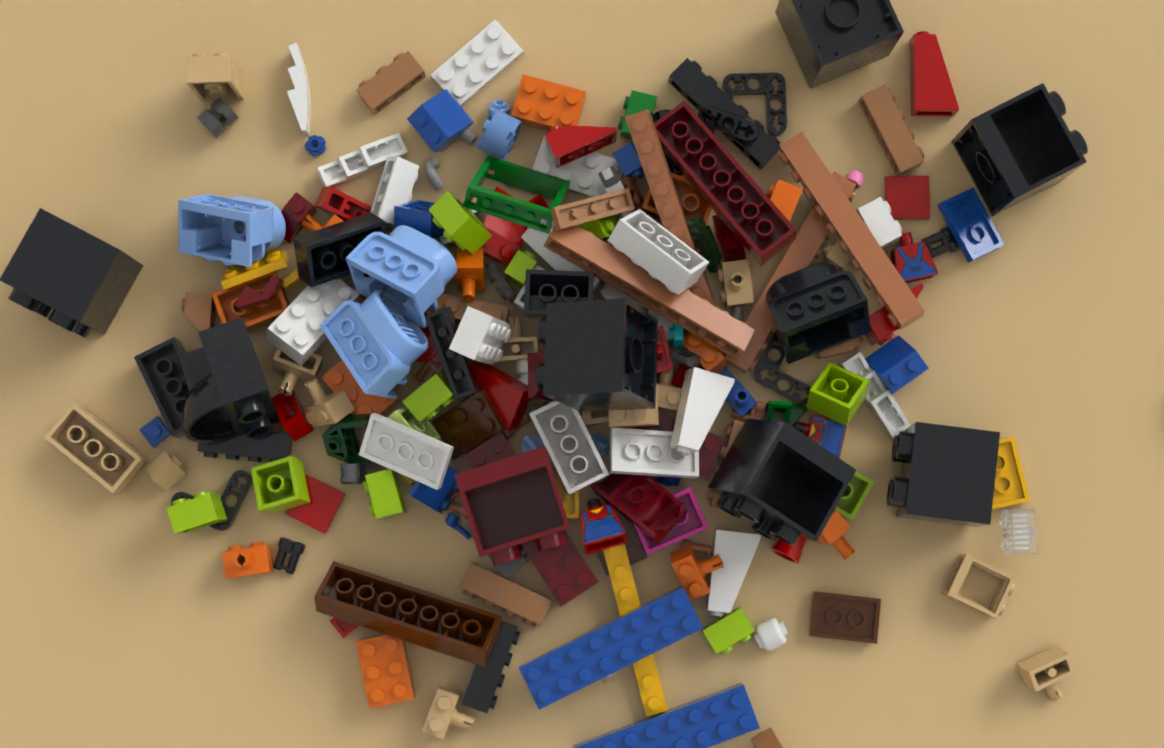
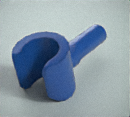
(452, 521)

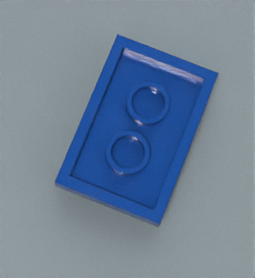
(970, 224)

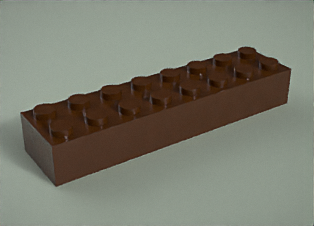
(408, 613)

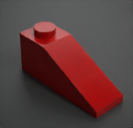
(344, 206)

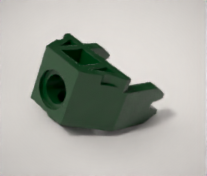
(345, 448)

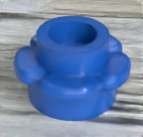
(315, 151)

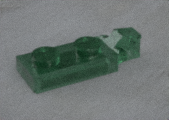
(706, 243)

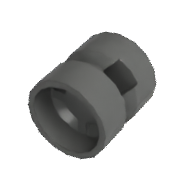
(212, 123)

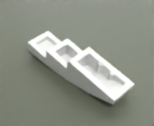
(301, 94)
(361, 161)
(878, 397)

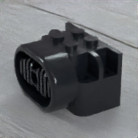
(817, 310)

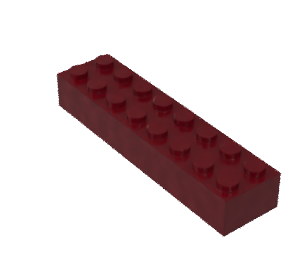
(724, 184)
(559, 566)

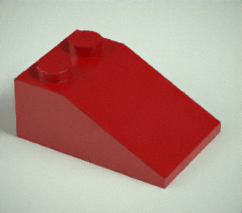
(574, 142)
(505, 237)
(880, 325)

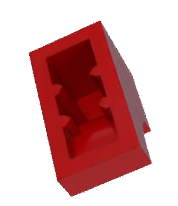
(292, 415)

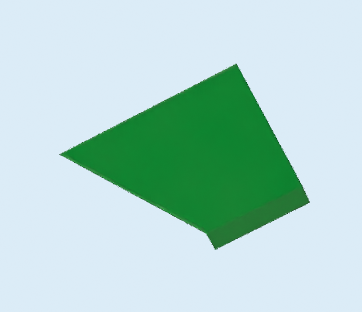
(784, 412)

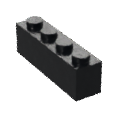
(456, 366)
(270, 446)
(486, 679)

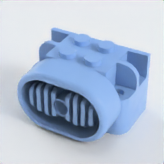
(229, 228)
(404, 265)
(375, 342)

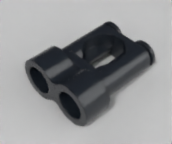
(947, 239)
(291, 547)

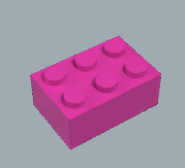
(689, 525)

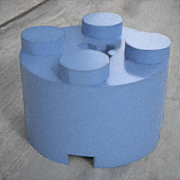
(499, 134)

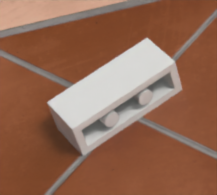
(394, 188)

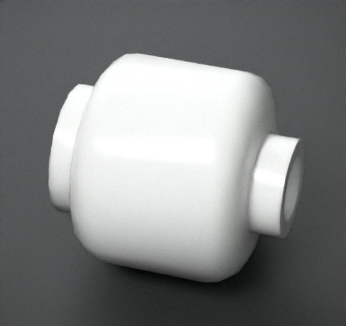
(771, 634)

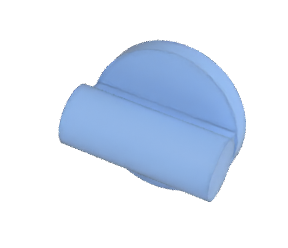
(499, 105)
(531, 442)
(602, 443)

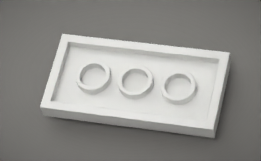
(477, 63)
(581, 172)
(406, 451)
(649, 454)

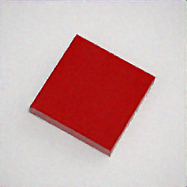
(908, 197)
(322, 506)

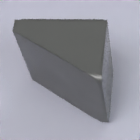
(686, 358)

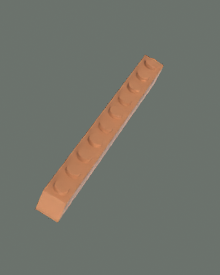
(664, 188)
(851, 231)
(797, 257)
(618, 270)

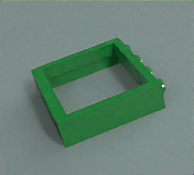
(512, 208)

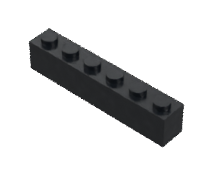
(703, 92)

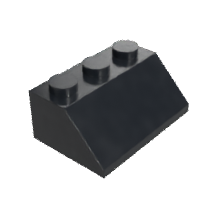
(555, 287)

